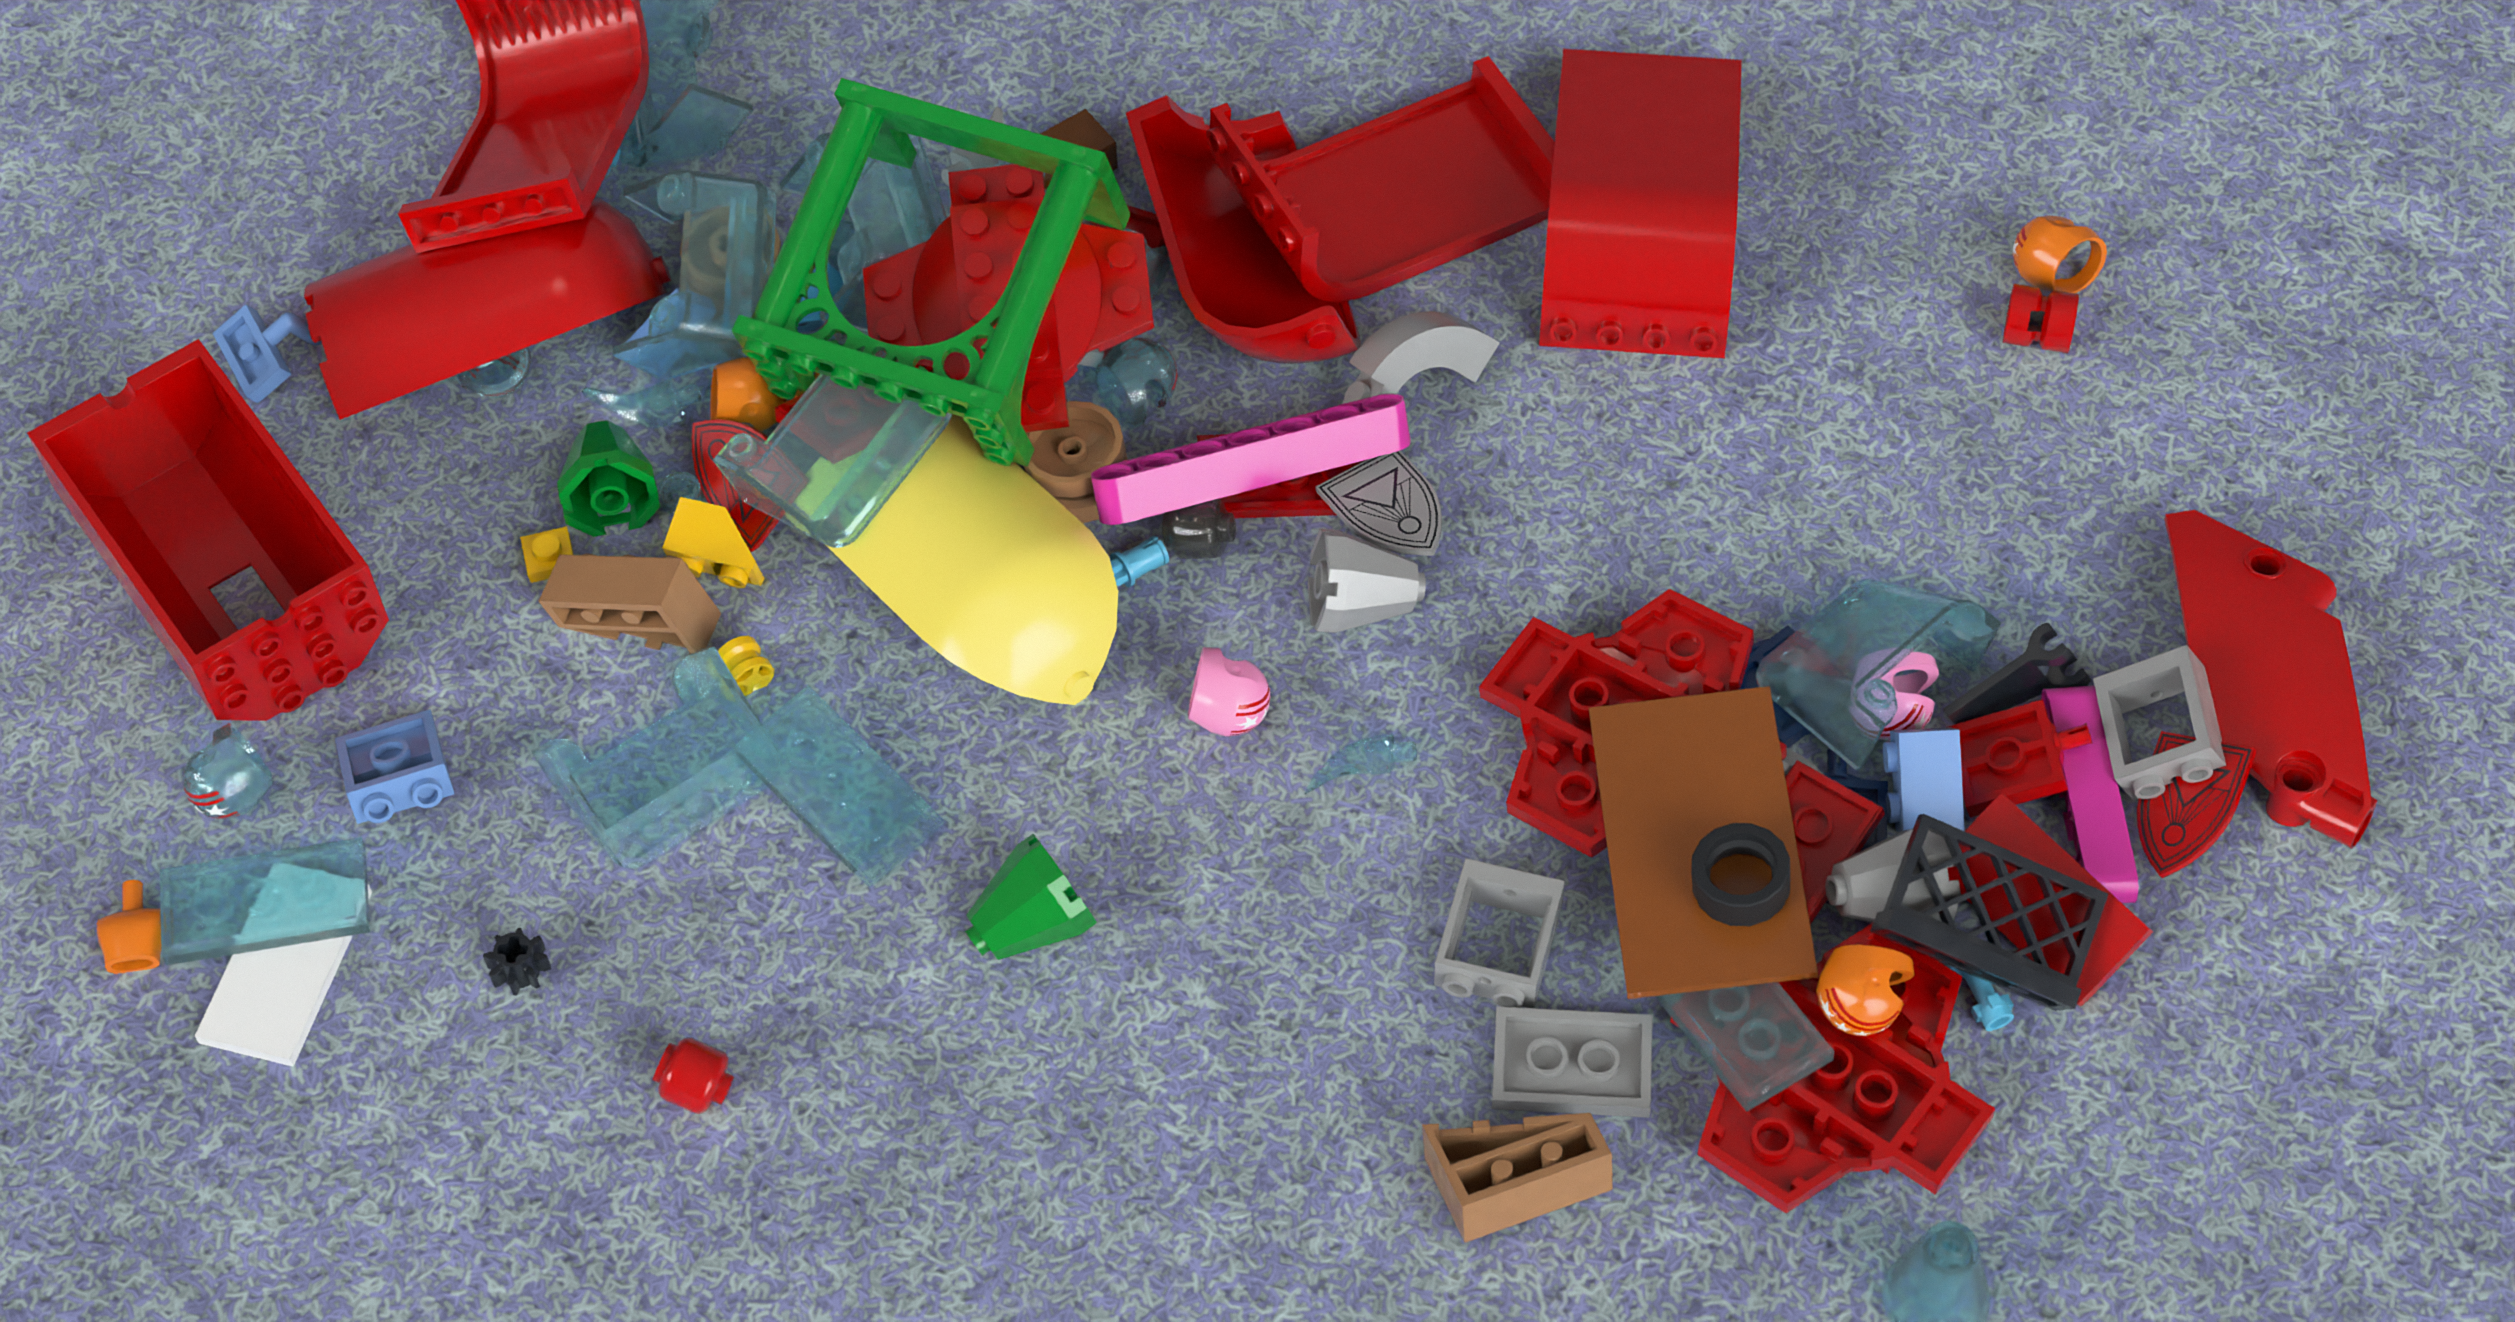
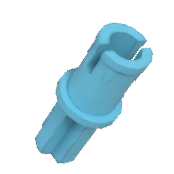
(1138, 561)

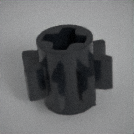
(516, 961)

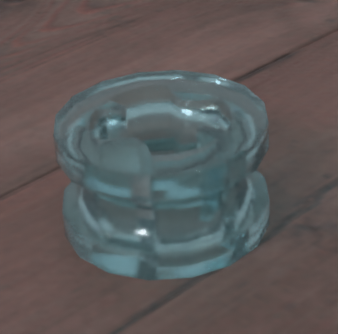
(673, 484)

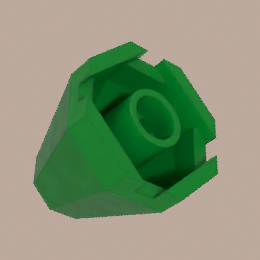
(603, 477)
(1026, 905)

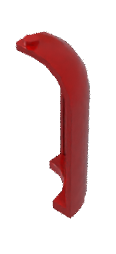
(1220, 251)
(459, 306)

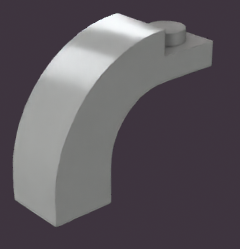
(1415, 345)

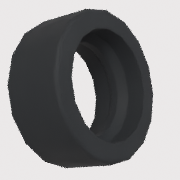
(1744, 840)

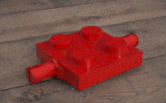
(2014, 755)

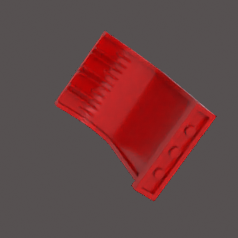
(548, 122)
(1397, 188)
(1643, 204)

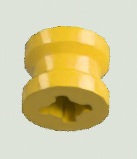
(745, 663)

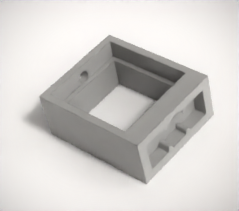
(2148, 683)
(1505, 890)

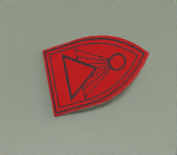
(707, 441)
(2191, 815)

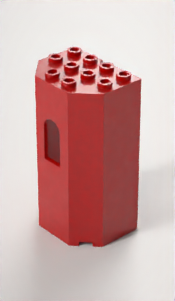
(190, 491)

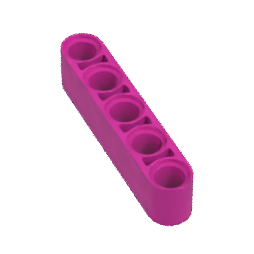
(2093, 797)

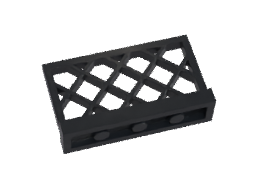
(1972, 954)

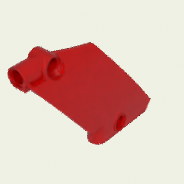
(2276, 672)

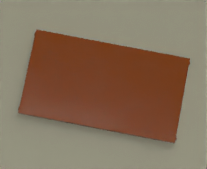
(1664, 784)

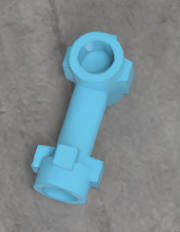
(1991, 1009)

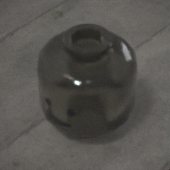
(1199, 530)

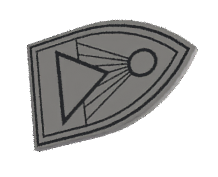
(1387, 504)

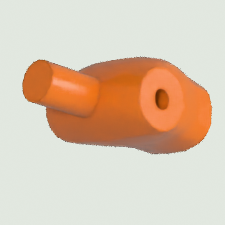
(133, 936)

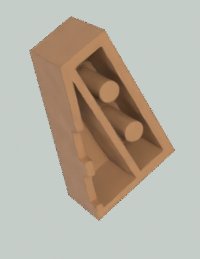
(631, 597)
(1516, 1170)

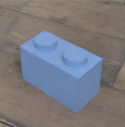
(1924, 776)

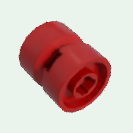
(2057, 320)

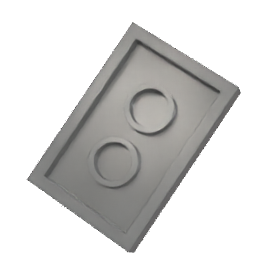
(1572, 1062)

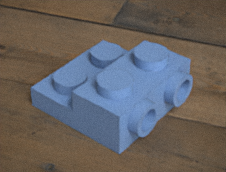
(394, 767)

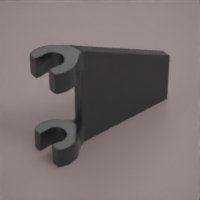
(2019, 679)

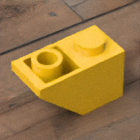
(711, 544)

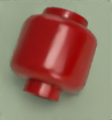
(693, 1075)

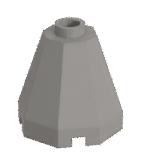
(1359, 583)
(1864, 880)

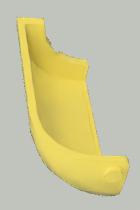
(992, 572)

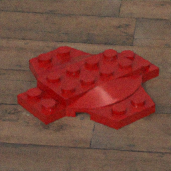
(966, 265)
(1555, 678)
(1868, 1110)

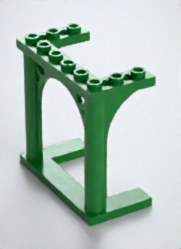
(990, 396)

